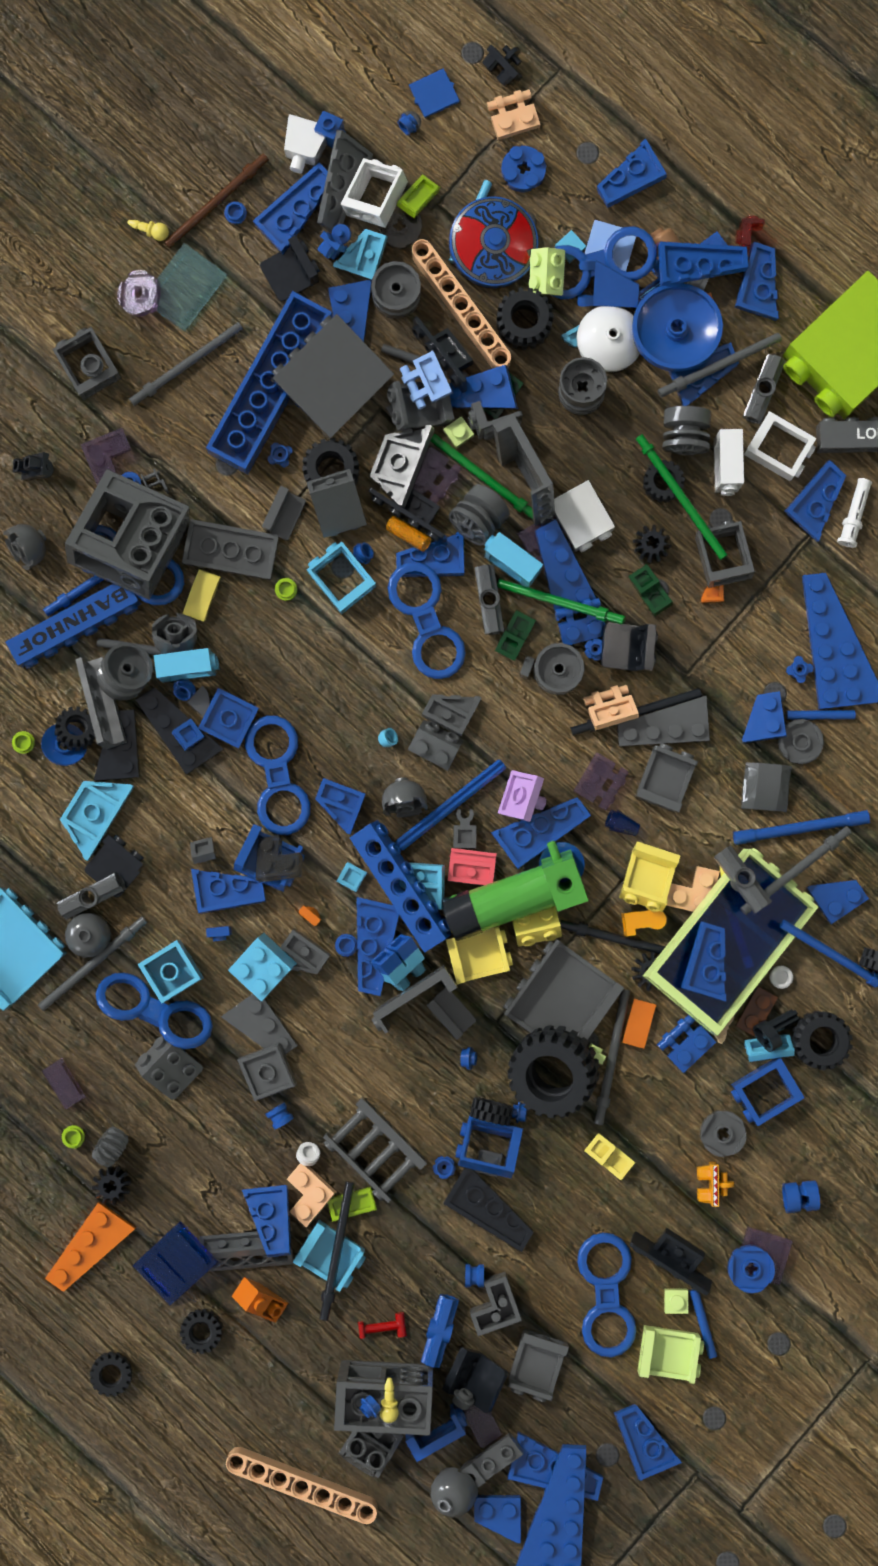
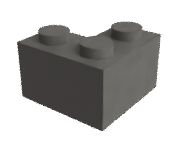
(501, 1308)

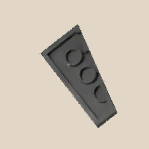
(671, 725)

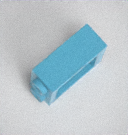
(512, 559)
(355, 595)
(186, 665)

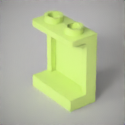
(670, 1353)

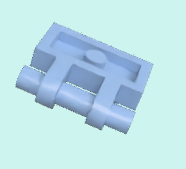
(432, 376)

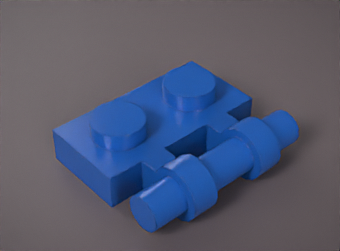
(582, 628)
(690, 1048)

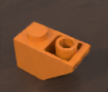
(259, 1300)

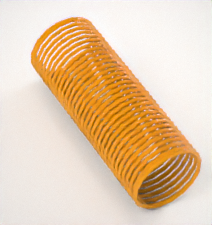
(414, 540)

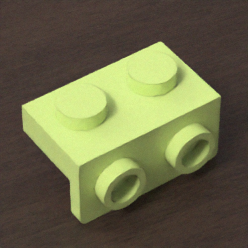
(547, 271)

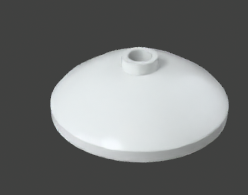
(596, 343)

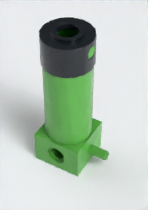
(516, 896)

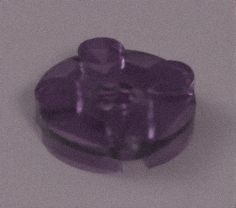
(150, 296)

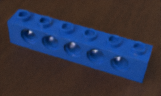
(389, 881)

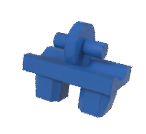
(334, 242)

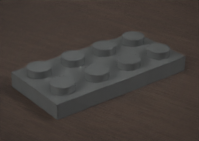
(230, 549)

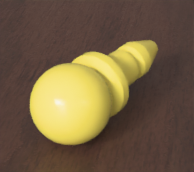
(158, 231)
(389, 1410)

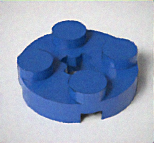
(517, 157)
(740, 1277)

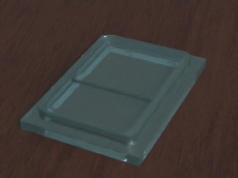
(187, 286)

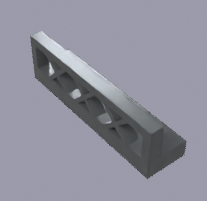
(101, 707)
(243, 1246)

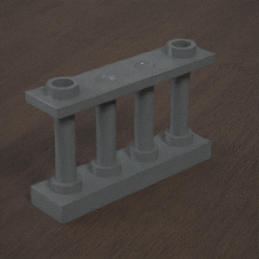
(380, 1127)

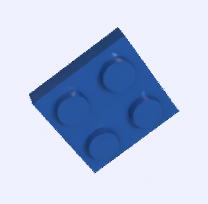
(228, 718)

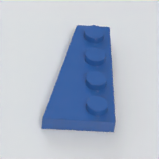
(293, 208)
(698, 261)
(560, 565)
(374, 933)

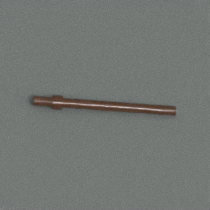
(248, 171)

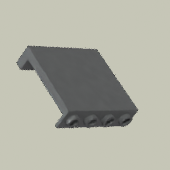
(331, 375)
(514, 445)
(414, 990)
(562, 993)

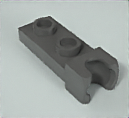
(493, 1459)

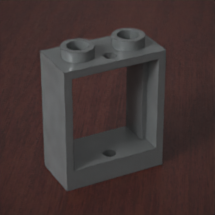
(96, 383)
(729, 575)

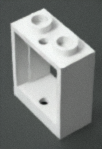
(366, 212)
(728, 461)
(772, 464)

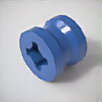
(279, 1116)
(474, 1275)

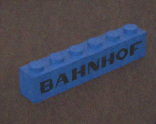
(71, 624)

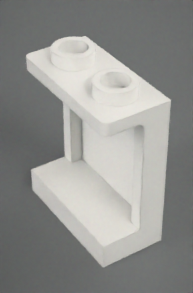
(583, 517)

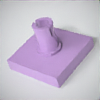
(522, 796)

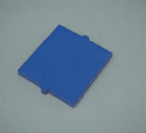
(434, 93)

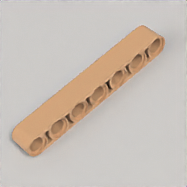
(456, 296)
(309, 1494)

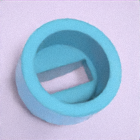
(388, 737)

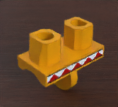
(711, 1194)

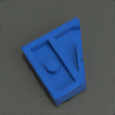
(341, 803)

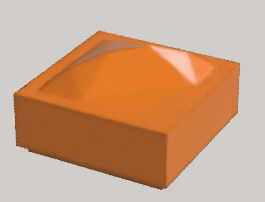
(310, 914)

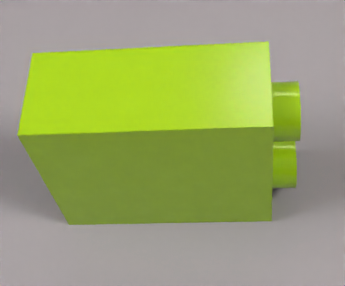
(840, 350)

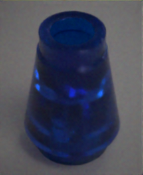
(621, 823)

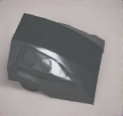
(765, 787)
(370, 1451)

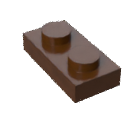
(756, 1010)

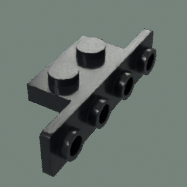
(448, 350)
(418, 510)
(675, 1256)

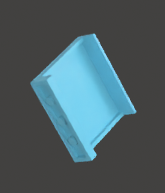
(25, 949)

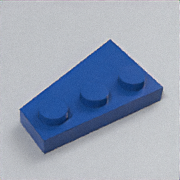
(225, 891)

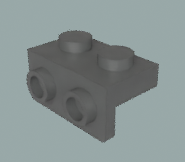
(435, 744)

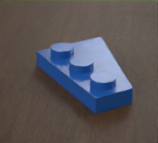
(635, 174)
(757, 288)
(352, 304)
(489, 387)
(697, 388)
(815, 501)
(443, 557)
(706, 964)
(271, 1217)
(644, 1444)

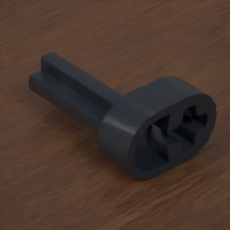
(767, 1032)

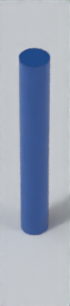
(820, 714)
(703, 1324)

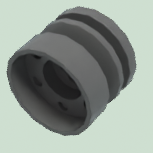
(582, 374)
(686, 430)
(479, 514)

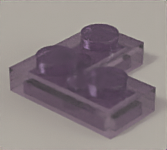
(102, 449)

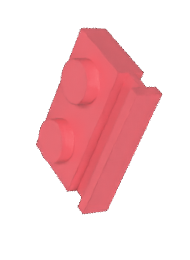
(471, 866)

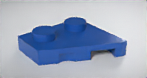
(766, 719)
(837, 898)
(500, 1514)

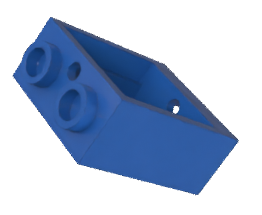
(786, 1078)
(511, 1132)

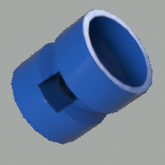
(794, 1200)

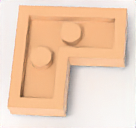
(690, 898)
(315, 1194)

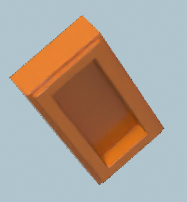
(638, 1023)

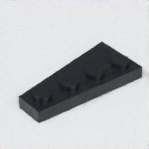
(166, 718)
(484, 1207)

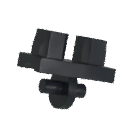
(495, 58)
(33, 466)

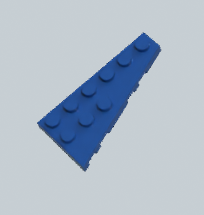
(838, 659)

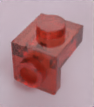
(743, 235)

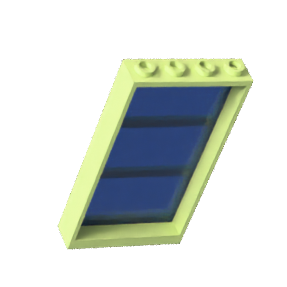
(751, 942)

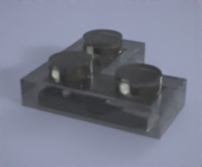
(272, 864)

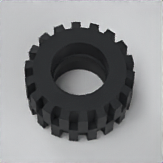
(529, 301)
(327, 450)
(840, 1045)

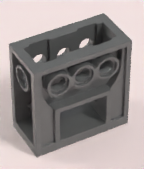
(143, 543)
(365, 1378)

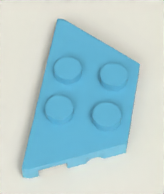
(93, 813)

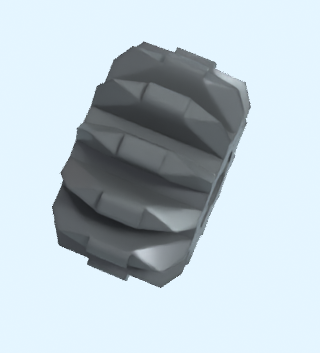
(110, 1147)

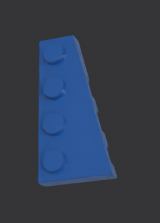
(527, 839)
(537, 1467)

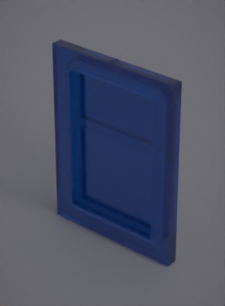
(175, 1263)

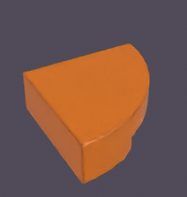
(713, 595)

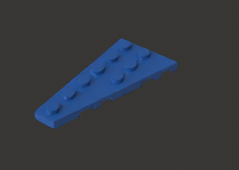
(558, 1522)

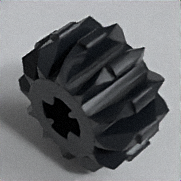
(654, 537)
(641, 970)
(104, 1178)

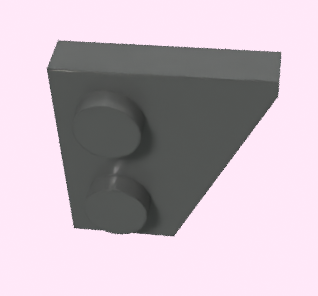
(451, 711)
(305, 952)

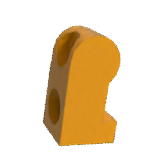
(642, 919)

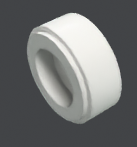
(781, 977)
(308, 1154)

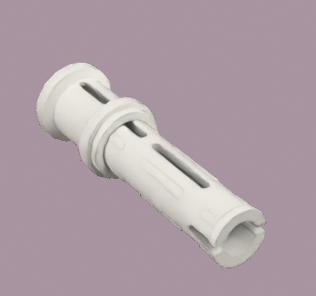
(853, 523)

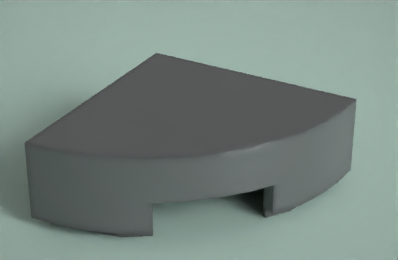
(526, 668)
(200, 701)

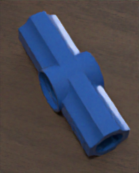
(439, 1330)

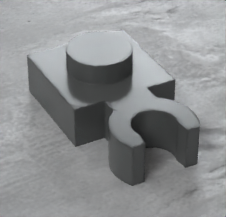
(464, 833)

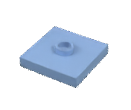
(600, 234)

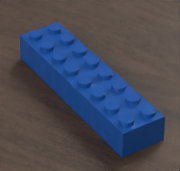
(258, 399)

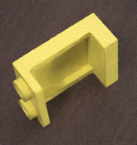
(649, 877)
(479, 955)

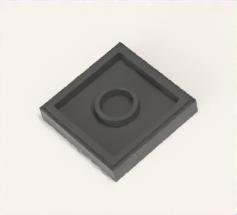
(267, 1071)

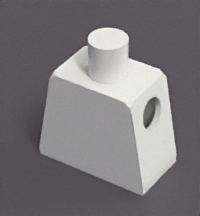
(303, 143)

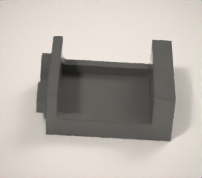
(407, 415)
(336, 503)
(666, 778)
(537, 1365)

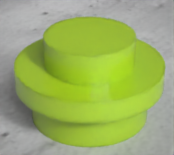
(286, 589)
(23, 742)
(73, 1136)

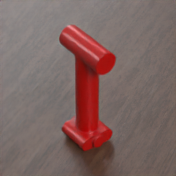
(398, 1325)

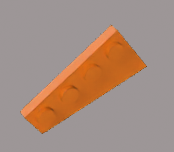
(91, 1243)

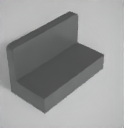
(283, 514)
(451, 1013)

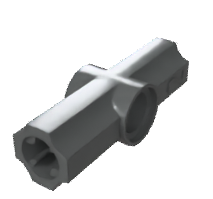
(769, 377)
(488, 586)
(752, 891)
(80, 901)

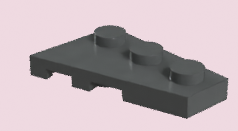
(260, 1023)

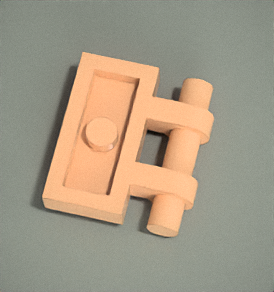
(514, 121)
(611, 712)

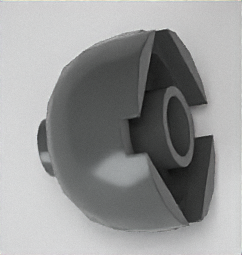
(26, 544)
(174, 633)
(404, 798)
(88, 935)
(453, 1492)

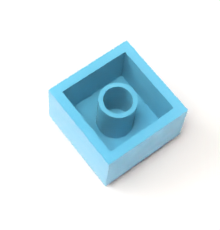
(262, 966)
(170, 971)

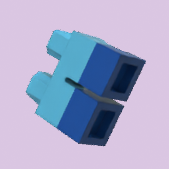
(398, 961)

